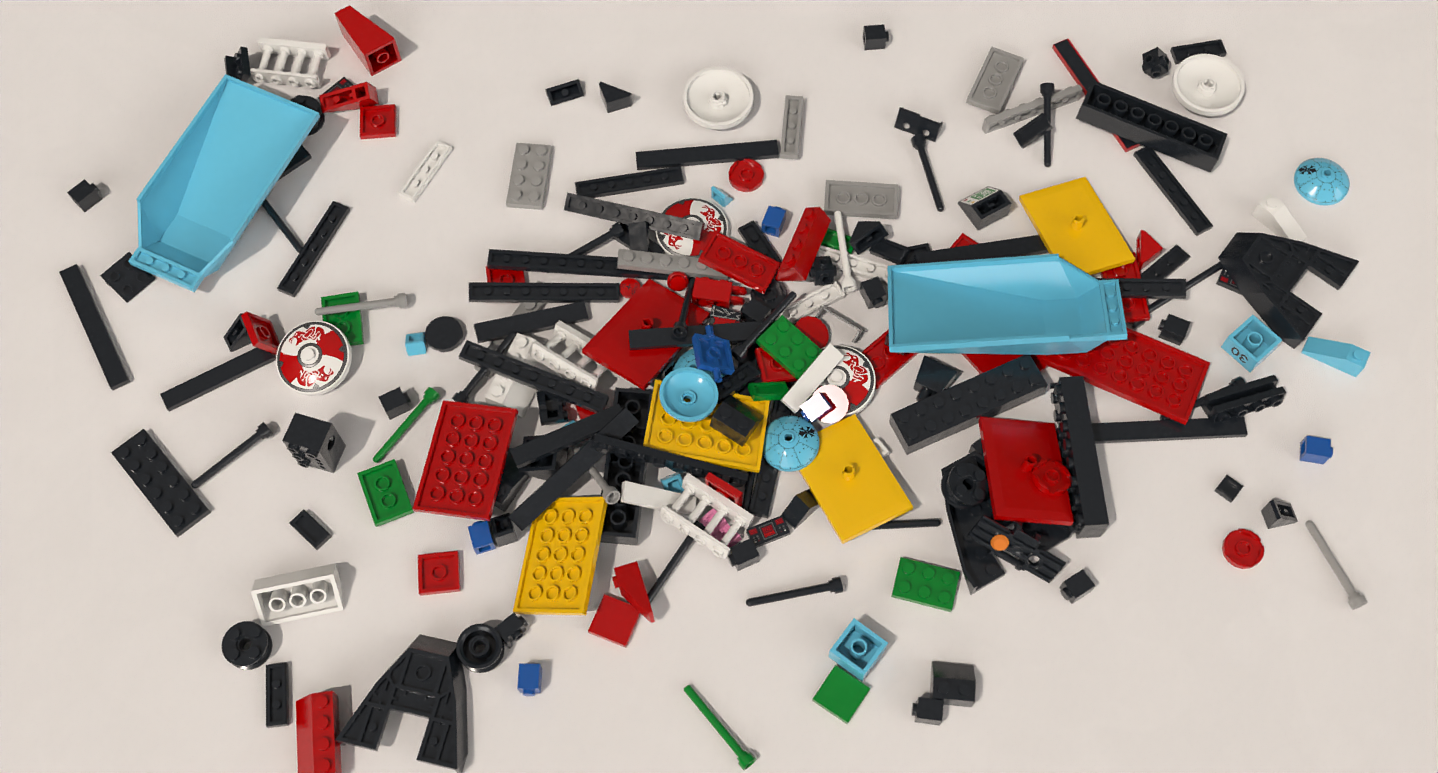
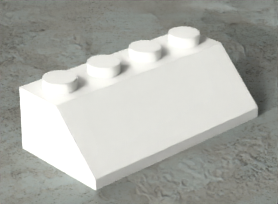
(509, 393)
(298, 594)

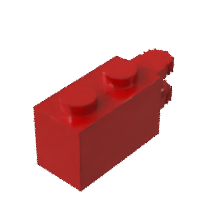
(716, 292)

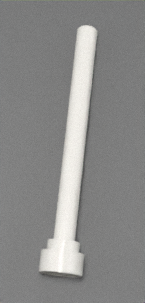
(848, 283)

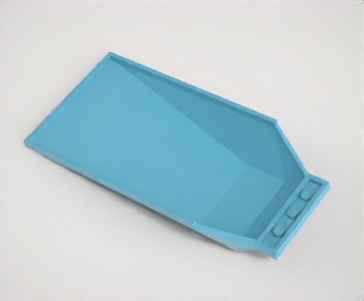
(216, 180)
(1001, 307)

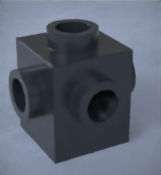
(1155, 63)
(823, 271)

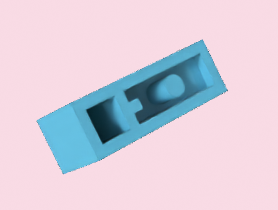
(1336, 354)

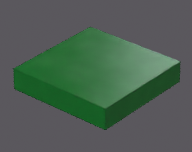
(841, 694)

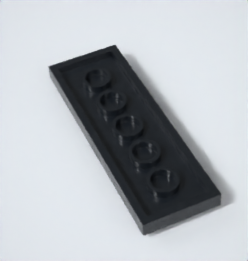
(160, 482)

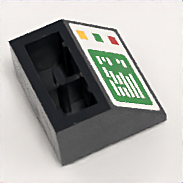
(985, 206)

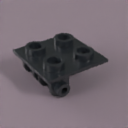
(127, 279)

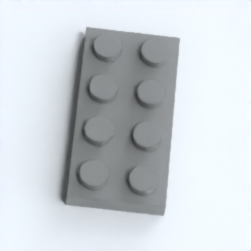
(995, 80)
(529, 176)
(861, 199)

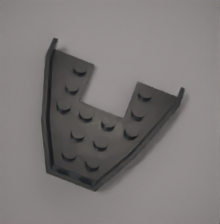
(1269, 267)
(977, 565)
(422, 683)

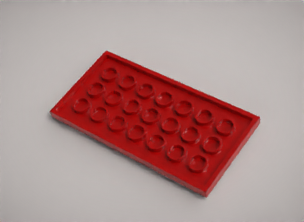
(1139, 372)

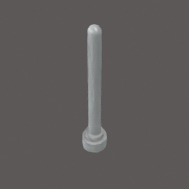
(399, 301)
(610, 493)
(1355, 599)

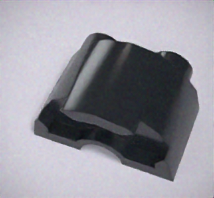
(551, 409)

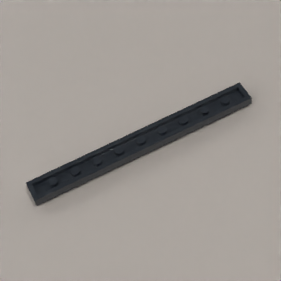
(563, 264)

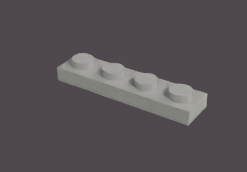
(791, 127)

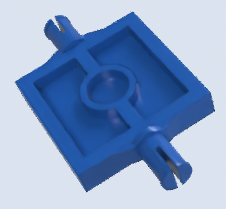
(713, 354)

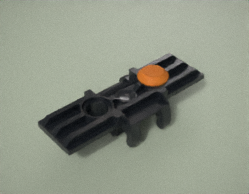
(999, 538)

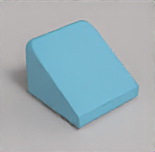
(720, 196)
(415, 344)
(673, 483)

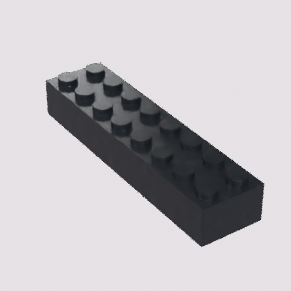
(1152, 126)
(967, 402)
(1080, 457)
(621, 518)

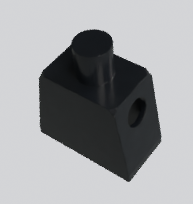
(933, 378)

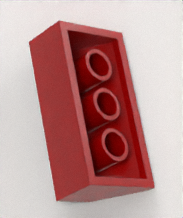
(804, 245)
(316, 733)

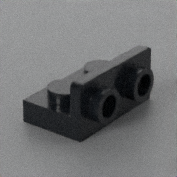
(238, 65)

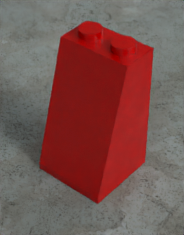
(369, 41)

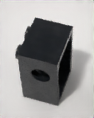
(311, 444)

